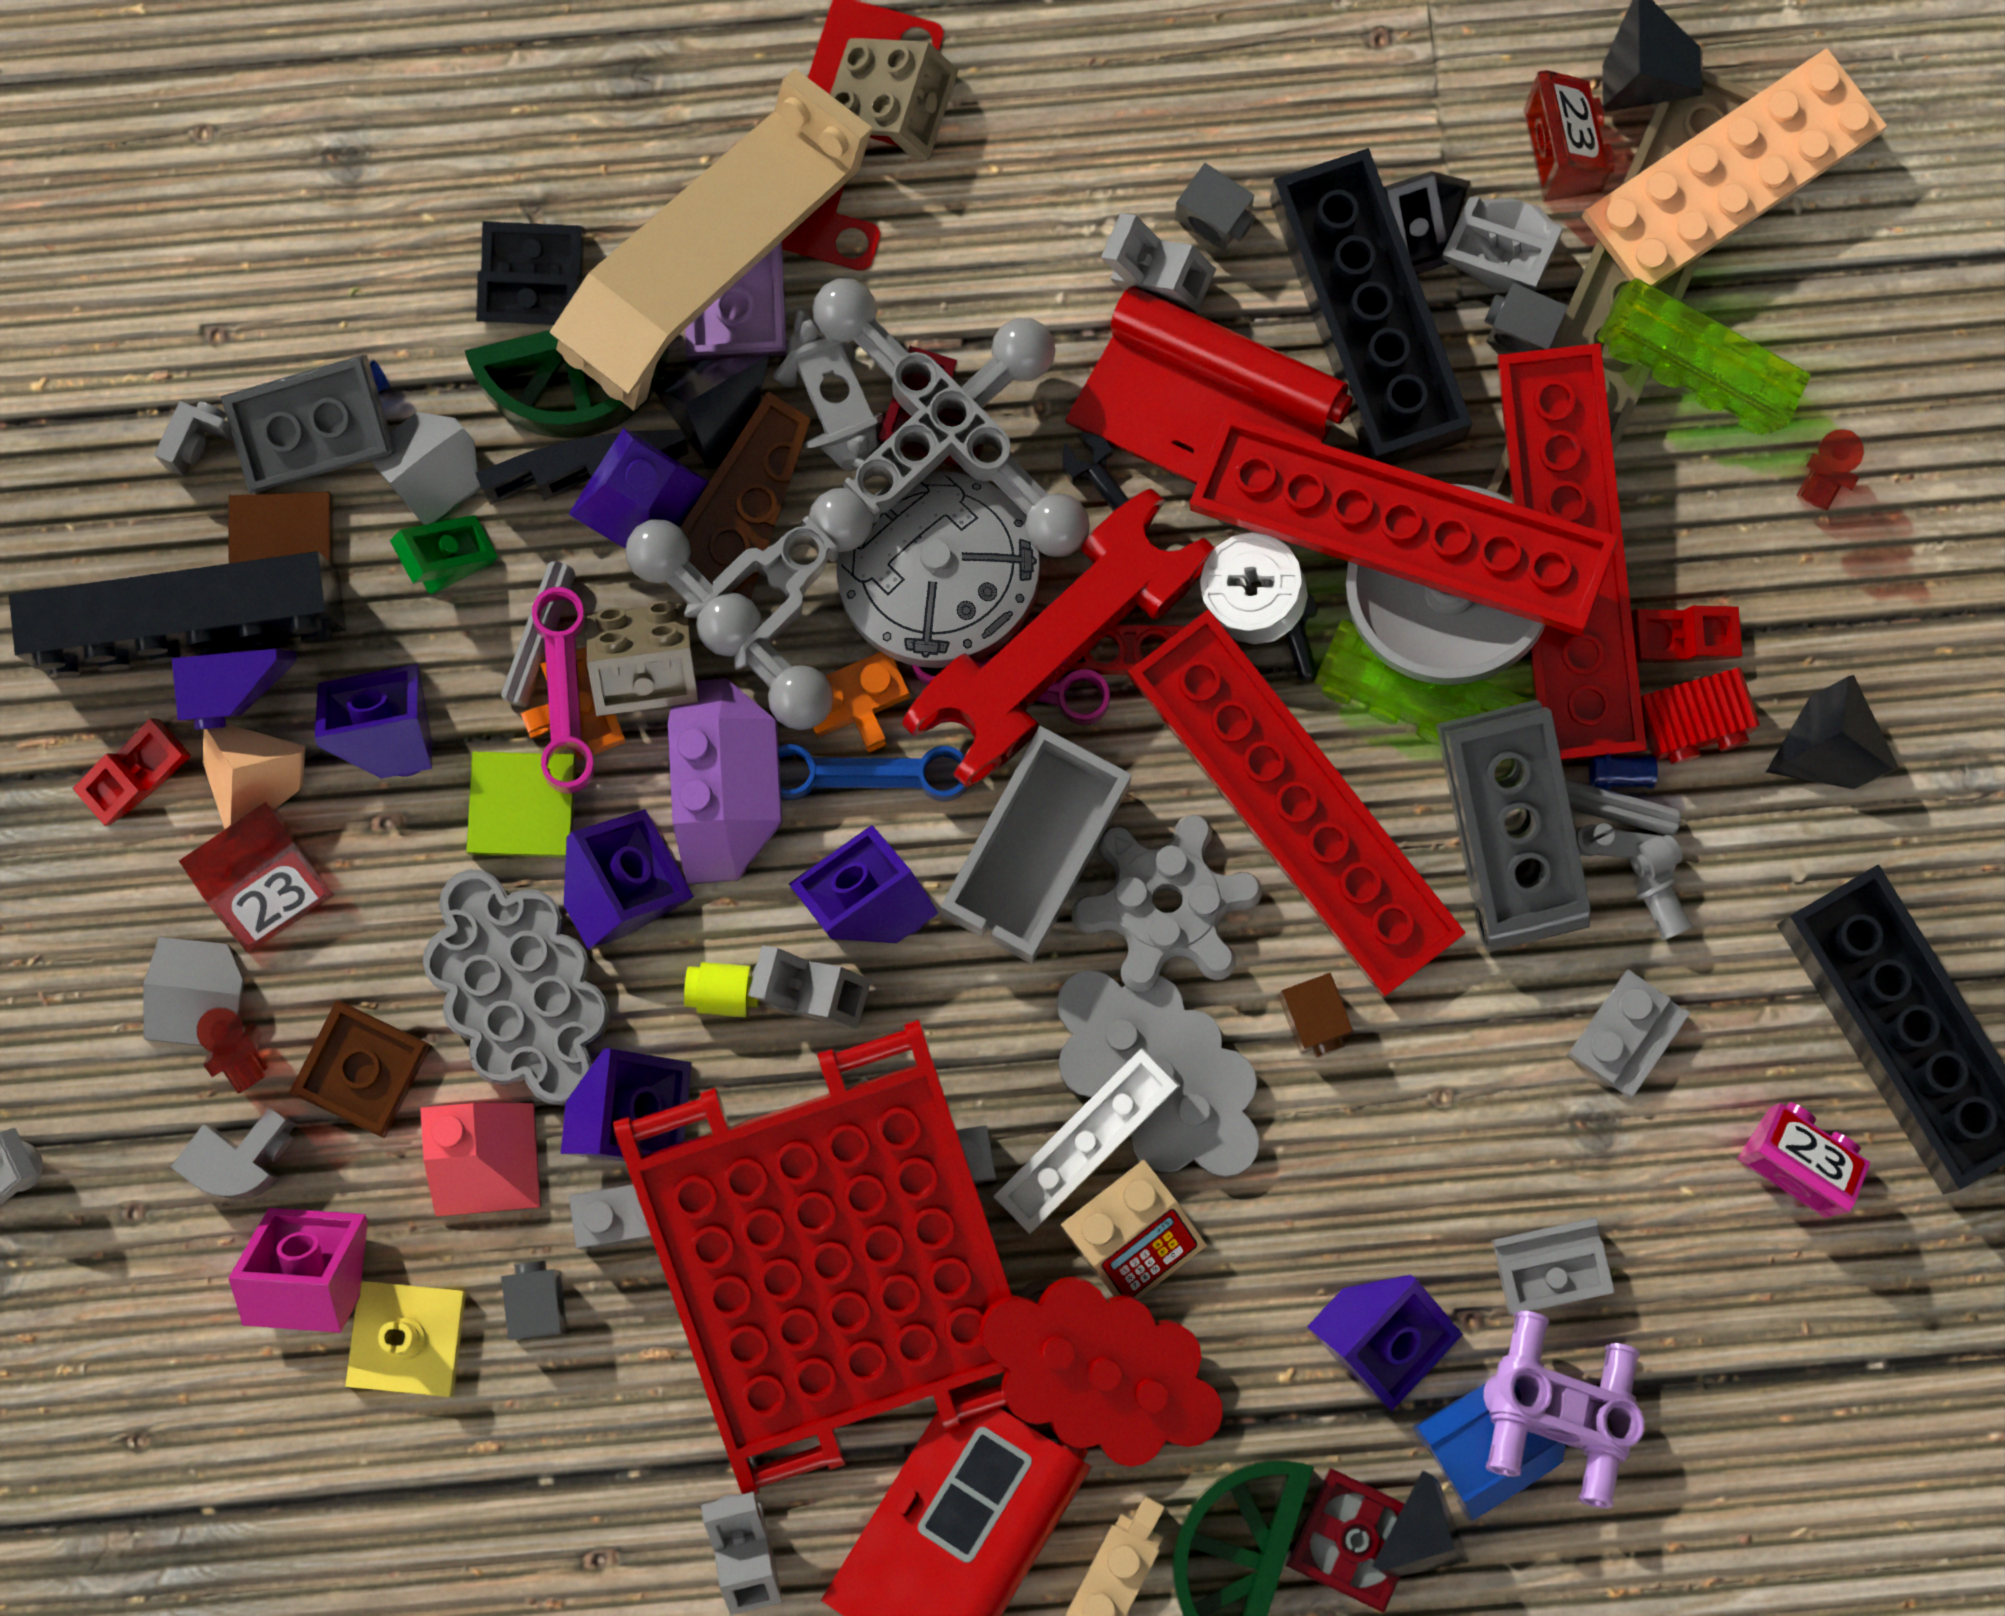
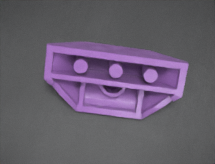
(723, 781)

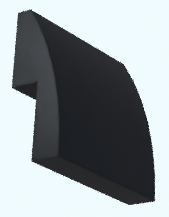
(528, 271)

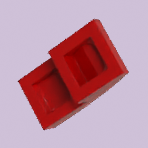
(1687, 634)
(133, 773)

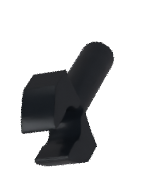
(1097, 473)
(1300, 645)

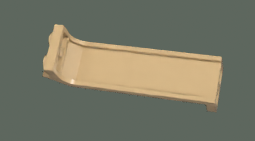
(709, 238)

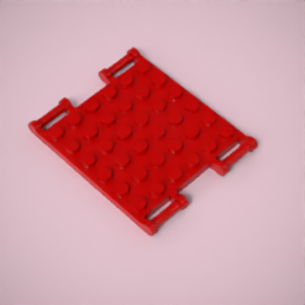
(824, 1257)

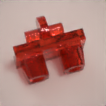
(1828, 470)
(231, 1048)

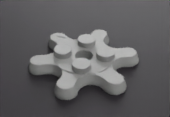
(1158, 935)

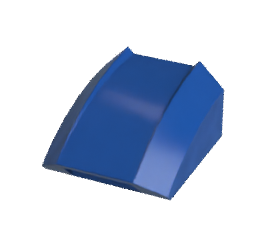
(1461, 1446)

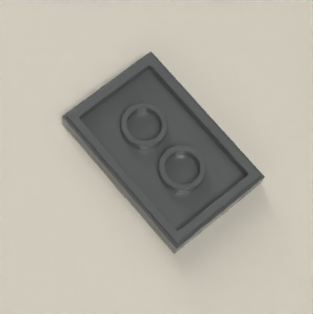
(308, 424)

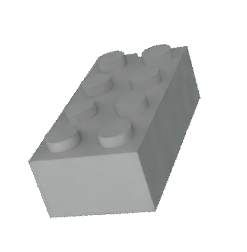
(1036, 844)

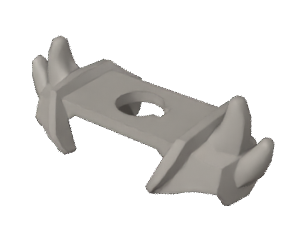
(848, 425)

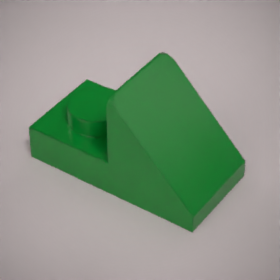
(443, 551)

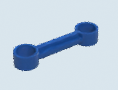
(871, 772)

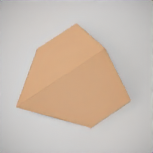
(250, 770)

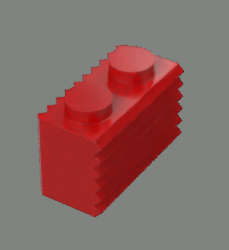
(1698, 716)

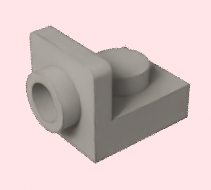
(184, 435)

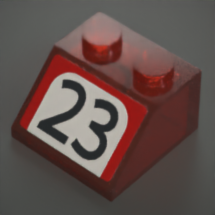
(1567, 136)
(256, 877)

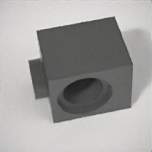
(1215, 207)
(1524, 320)
(534, 1302)

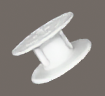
(1233, 569)

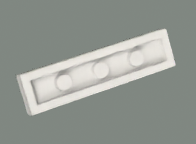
(1086, 1140)

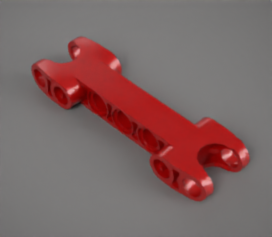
(995, 697)

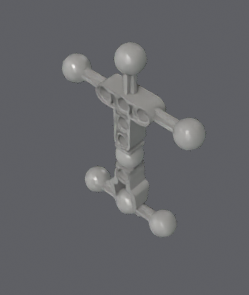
(845, 516)

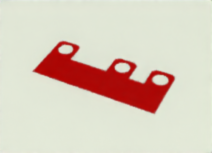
(848, 20)

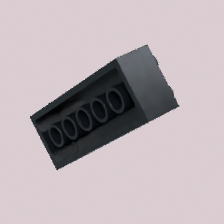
(1370, 309)
(178, 614)
(1906, 1025)

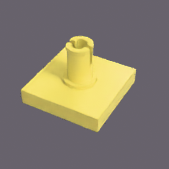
(406, 1339)

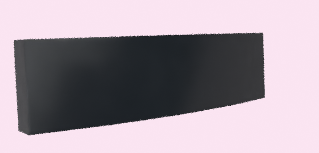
(566, 464)

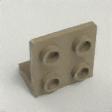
(896, 89)
(640, 658)

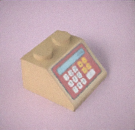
(1133, 1233)

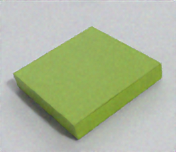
(515, 808)

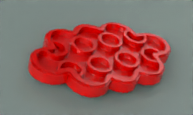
(1101, 1371)

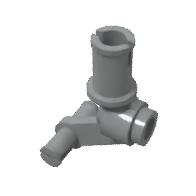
(1651, 859)

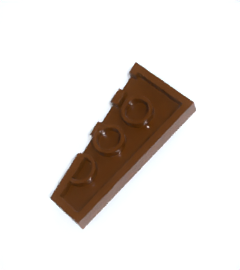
(746, 491)

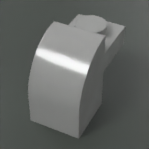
(1157, 266)
(809, 988)
(232, 1170)
(742, 1552)

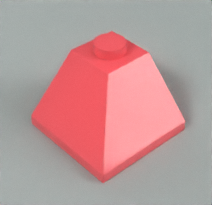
(481, 1157)

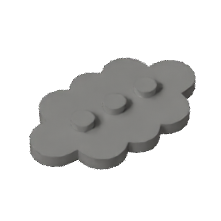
(515, 986)
(1216, 1084)

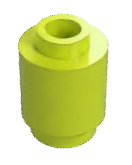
(719, 989)

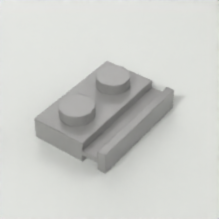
(1628, 1034)
(1552, 1266)

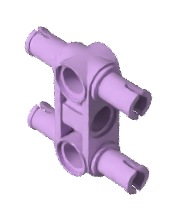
(1563, 1409)

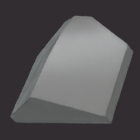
(1503, 242)
(431, 465)
(184, 984)

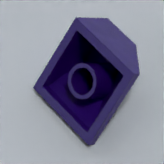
(634, 487)
(225, 683)
(376, 721)
(620, 878)
(864, 892)
(622, 1087)
(1386, 1335)

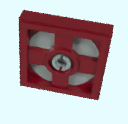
(1345, 1538)

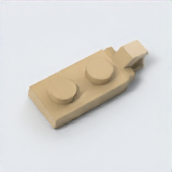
(1120, 1564)

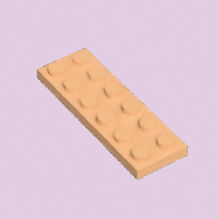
(1734, 170)

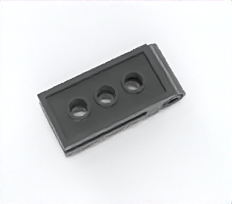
(1553, 890)

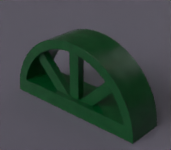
(540, 354)
(1272, 1541)

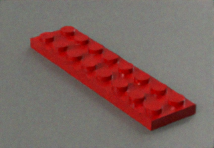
(1567, 470)
(1404, 524)
(1296, 803)

